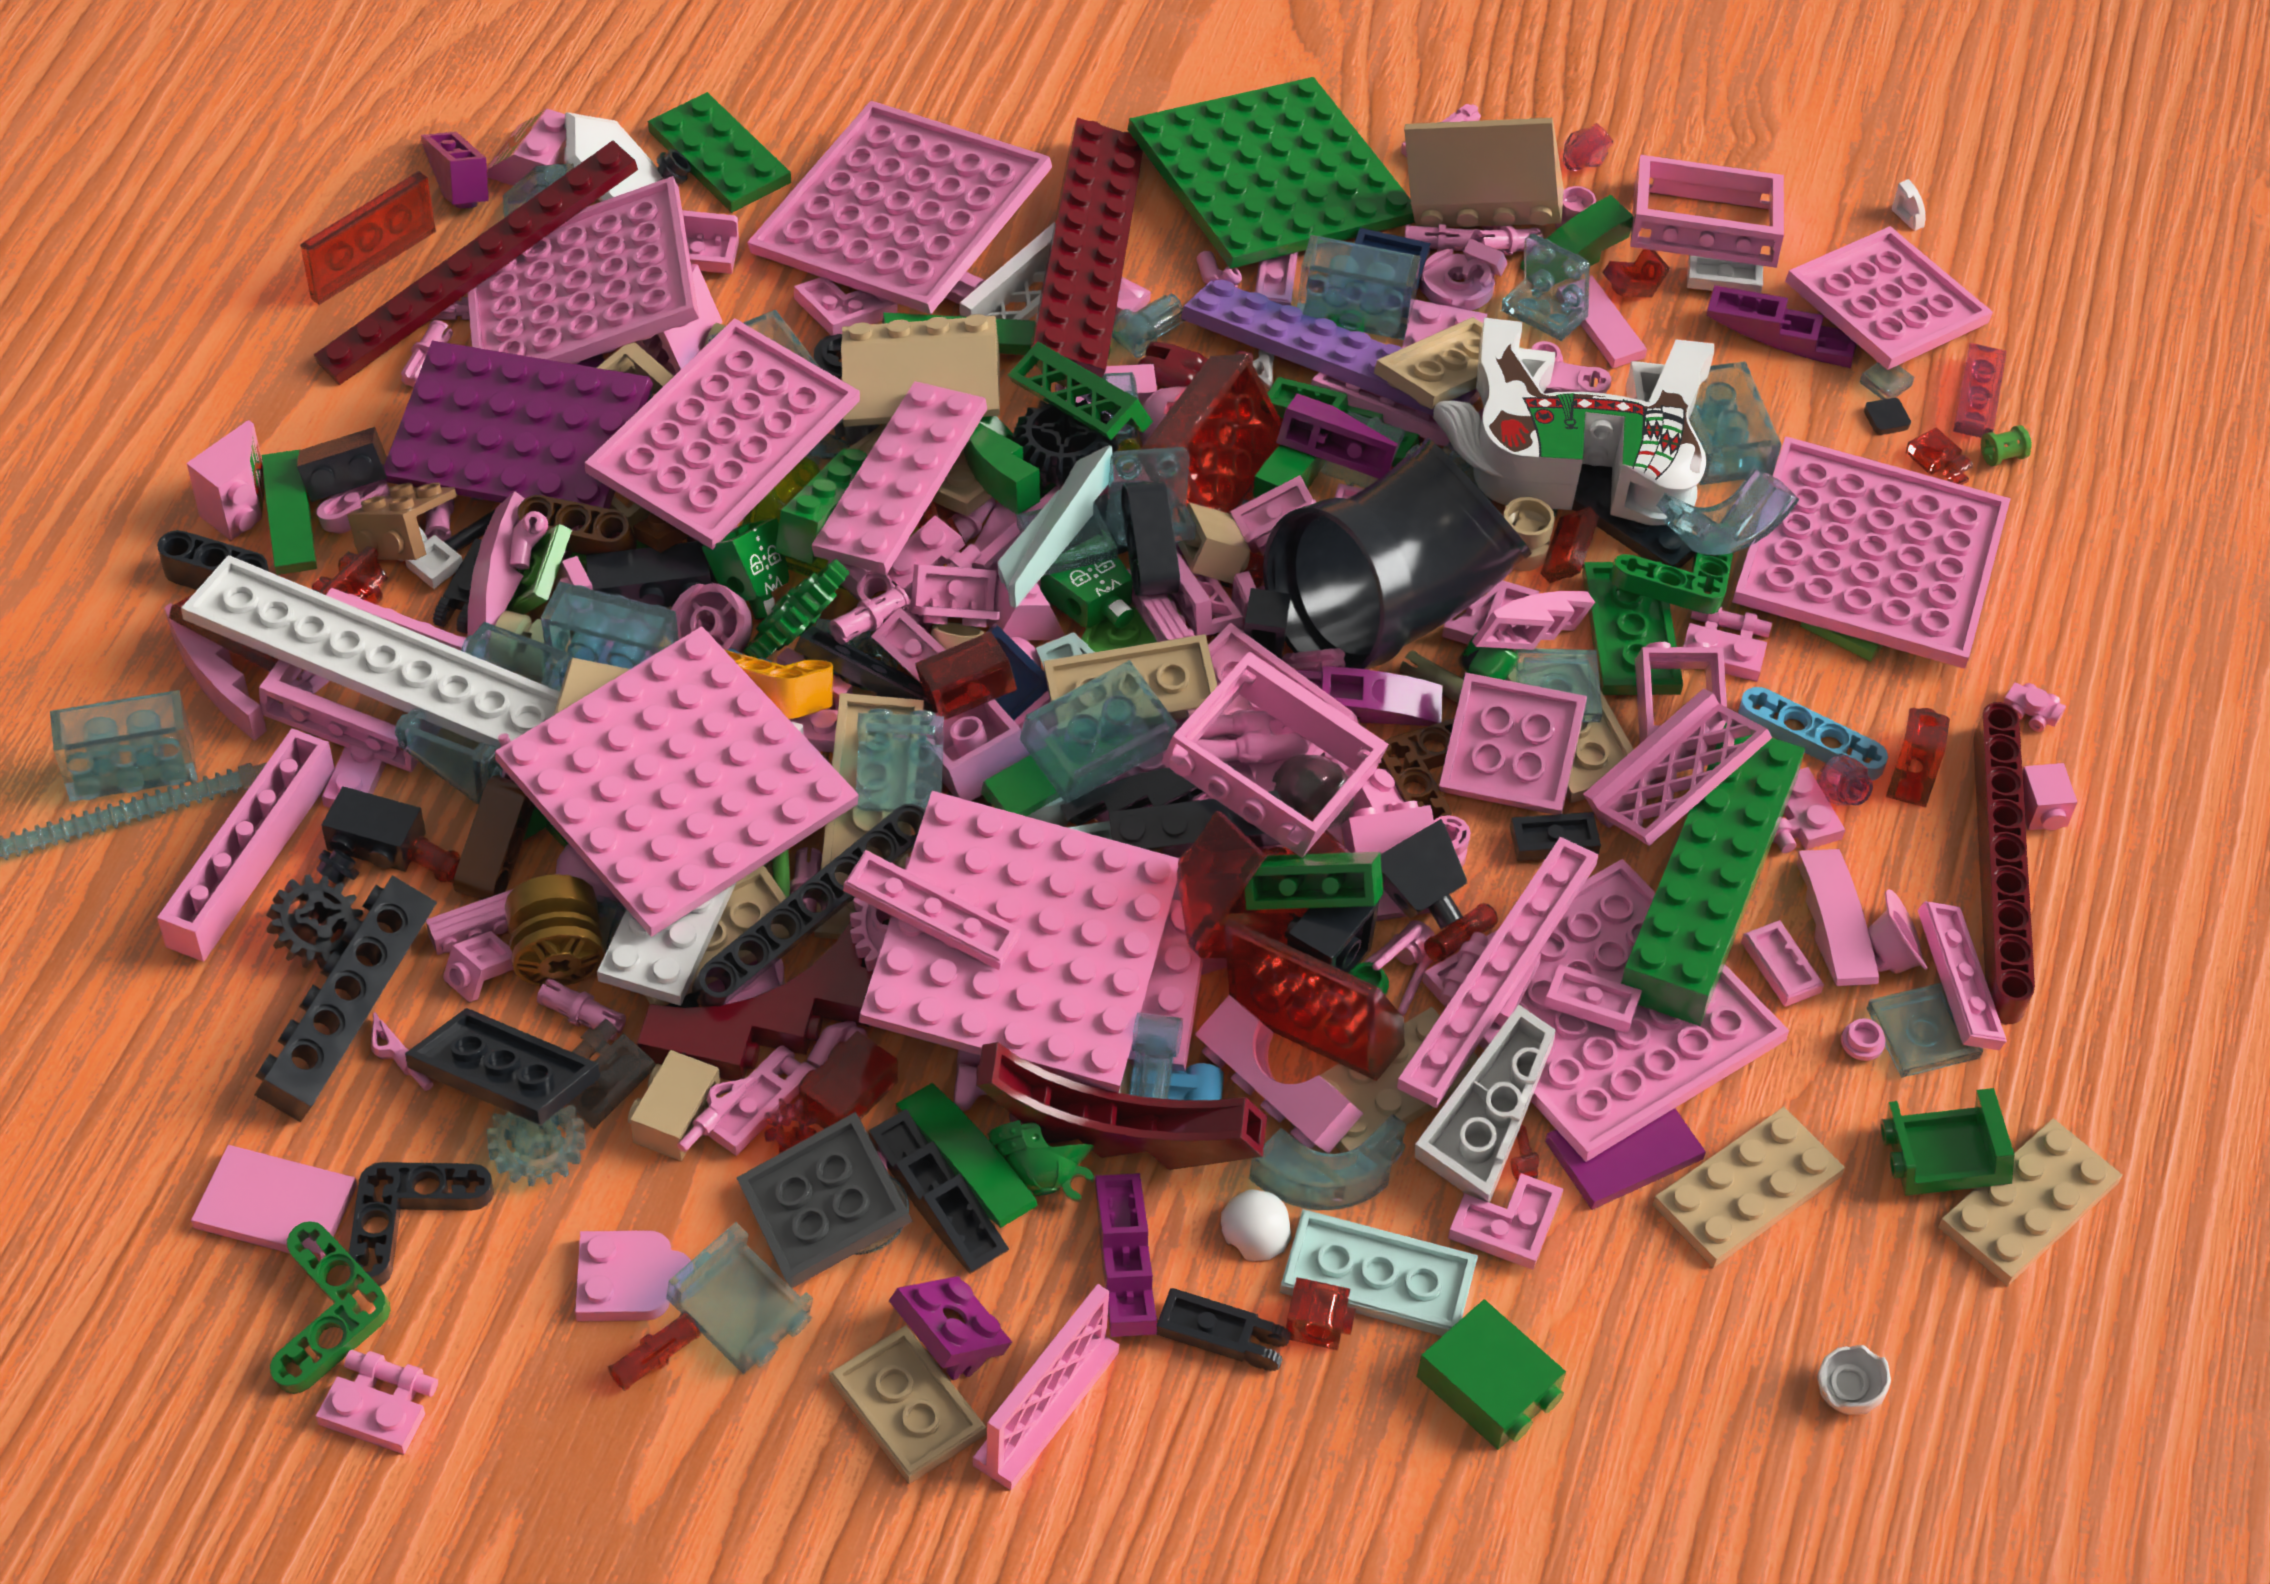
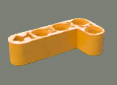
(793, 688)

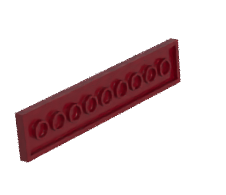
(1089, 245)

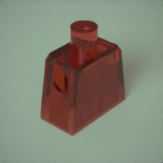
(1924, 740)

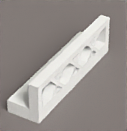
(1012, 283)

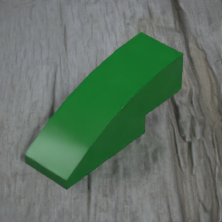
(1594, 230)
(1284, 466)
(1001, 469)

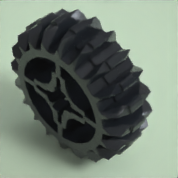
(1057, 441)

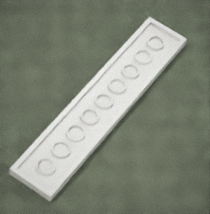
(368, 653)

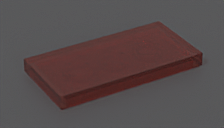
(368, 237)

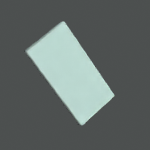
(1387, 1272)

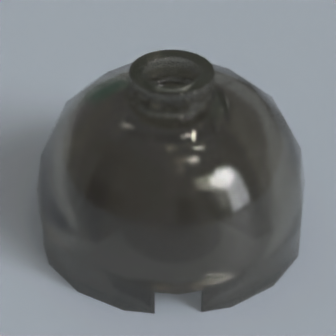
(1309, 784)

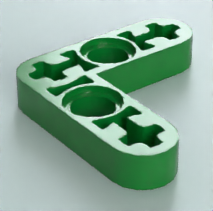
(1684, 587)
(343, 1314)

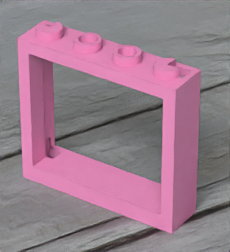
(1707, 235)
(1300, 712)
(335, 720)

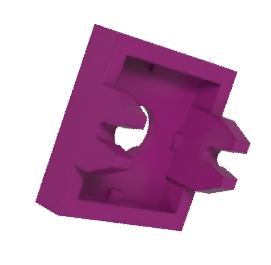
(950, 1341)

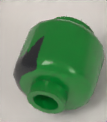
(1487, 661)

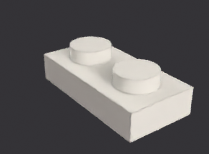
(1707, 272)

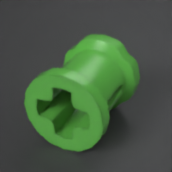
(1991, 440)

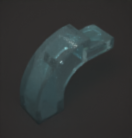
(1735, 523)
(1324, 1179)

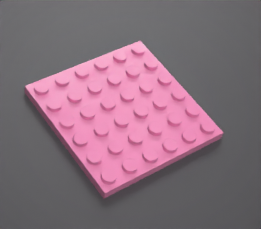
(900, 206)
(592, 282)
(1877, 553)
(676, 780)
(1083, 952)
(1615, 1082)

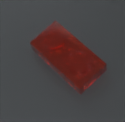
(1569, 545)

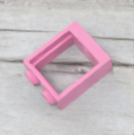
(1663, 656)

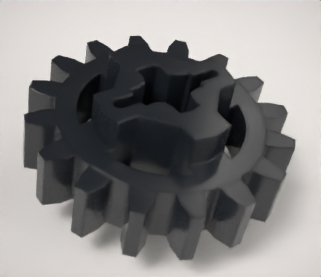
(305, 935)

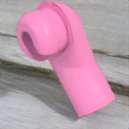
(525, 537)
(829, 1038)

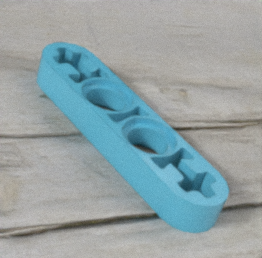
(1815, 728)

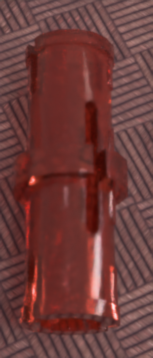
(1454, 935)
(675, 1335)

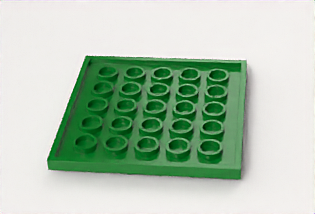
(1271, 170)

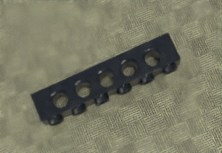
(297, 1089)

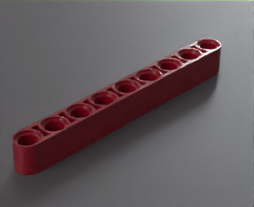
(2003, 862)

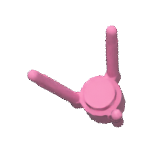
(1408, 949)

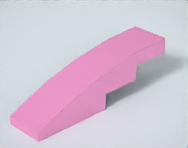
(492, 577)
(1533, 619)
(218, 678)
(1838, 918)

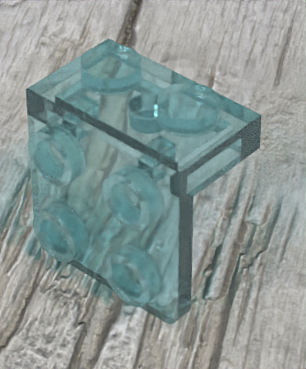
(1553, 289)
(1149, 466)
(898, 759)

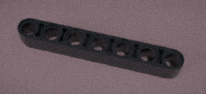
(796, 917)

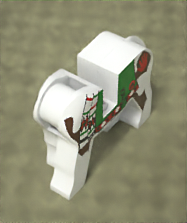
(1540, 440)

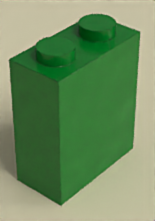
(1492, 1375)

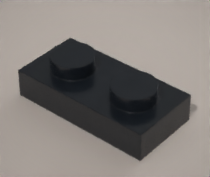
(1537, 835)

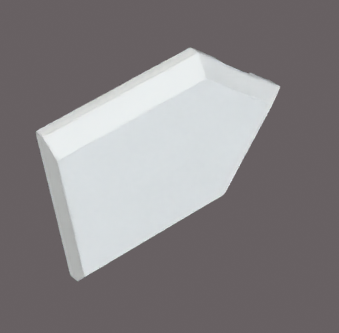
(589, 134)

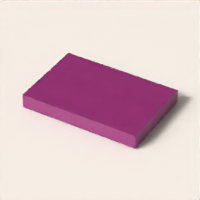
(1632, 1163)

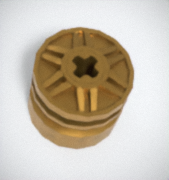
(554, 930)

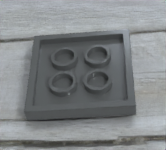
(823, 1200)

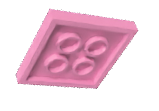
(1513, 744)

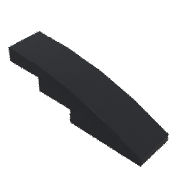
(1133, 792)
(937, 1192)

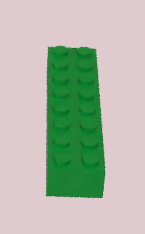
(1711, 883)

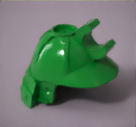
(1036, 1163)

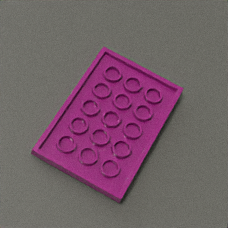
(510, 424)

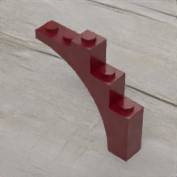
(784, 1016)
(1120, 1123)

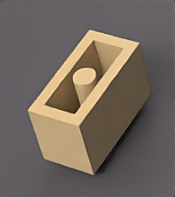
(1218, 545)
(671, 1103)

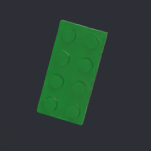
(720, 152)
(1621, 627)

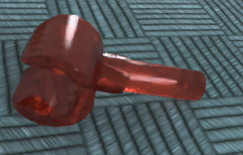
(1527, 1161)

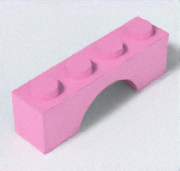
(1313, 1106)

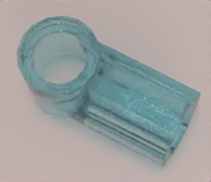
(1146, 325)
(1155, 1045)

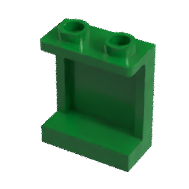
(1950, 1147)

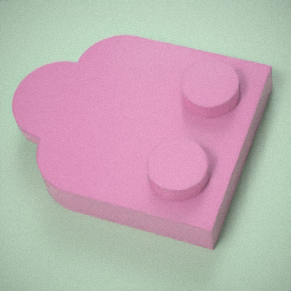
(624, 1275)

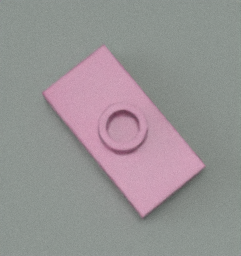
(1782, 963)

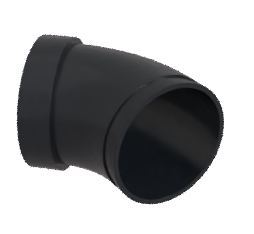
(1389, 559)

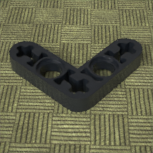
(400, 1195)

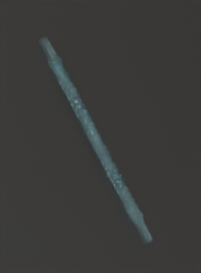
(124, 811)

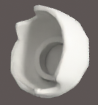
(1256, 1224)
(1853, 1379)

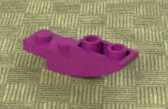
(1381, 695)

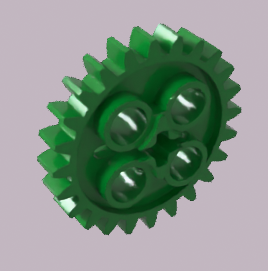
(797, 611)

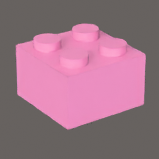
(978, 747)

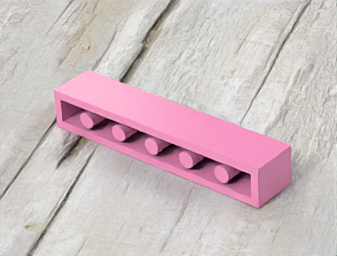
(246, 845)

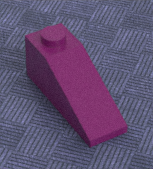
(457, 168)
(1335, 437)

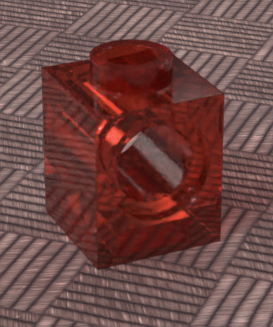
(1319, 1313)

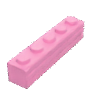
(1161, 616)
(468, 922)

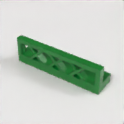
(1082, 383)

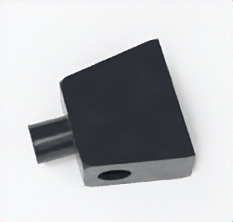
(1424, 874)

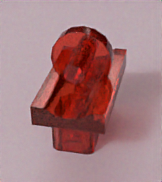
(357, 575)

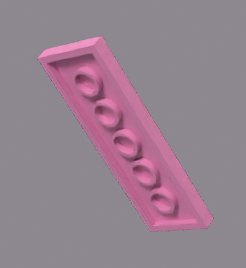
(899, 477)

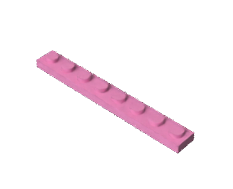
(1497, 973)

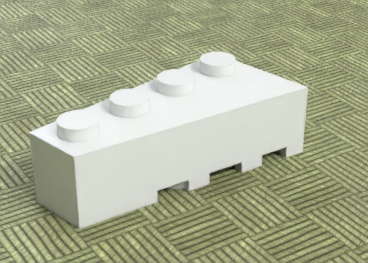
(1483, 1115)

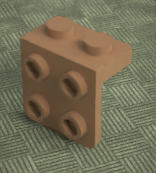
(391, 520)

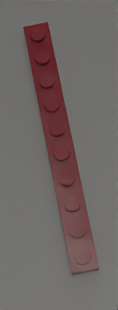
(475, 262)

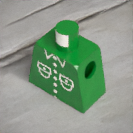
(750, 565)
(1092, 593)

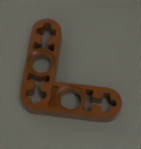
(1418, 763)

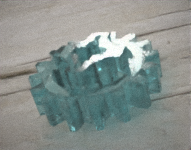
(538, 1147)

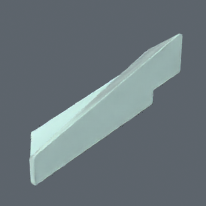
(1054, 526)

